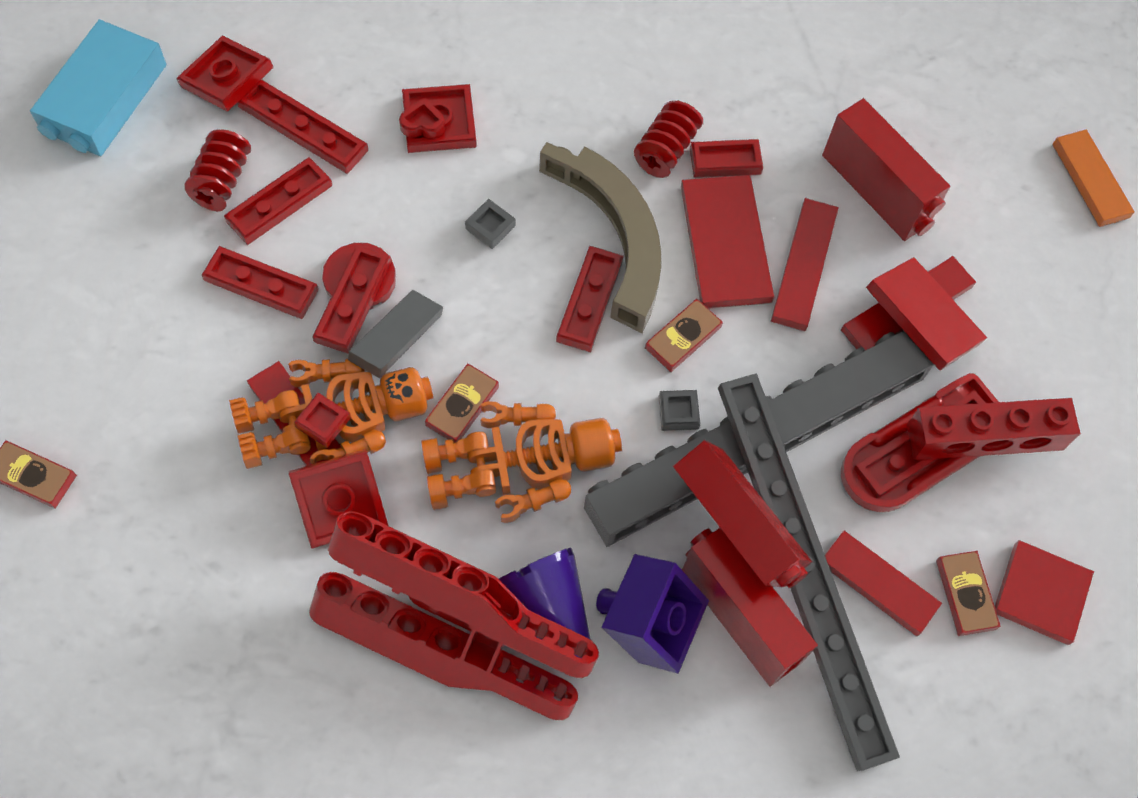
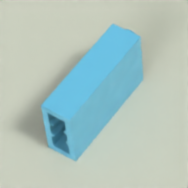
(98, 88)

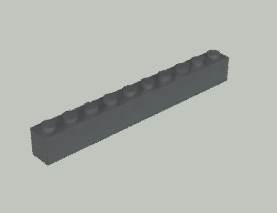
(800, 414)

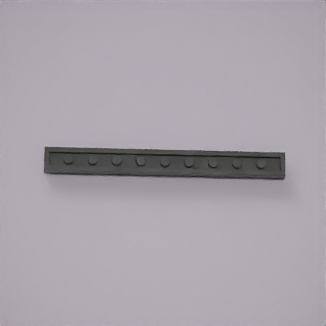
(817, 593)

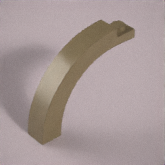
(630, 217)

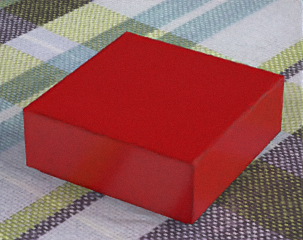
(322, 420)

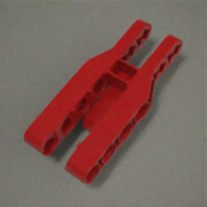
(457, 595)

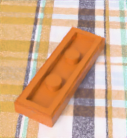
(1093, 178)

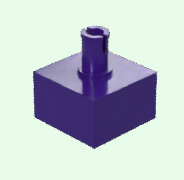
(653, 612)

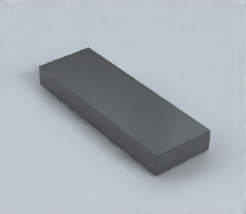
(395, 333)

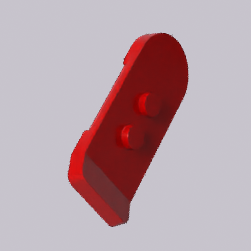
(881, 466)

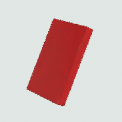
(926, 313)

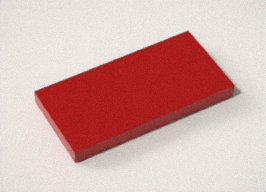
(726, 241)

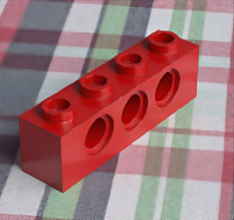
(993, 428)

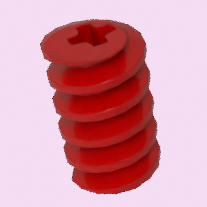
(667, 138)
(216, 169)

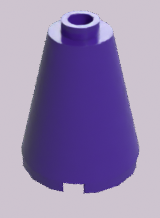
(551, 590)

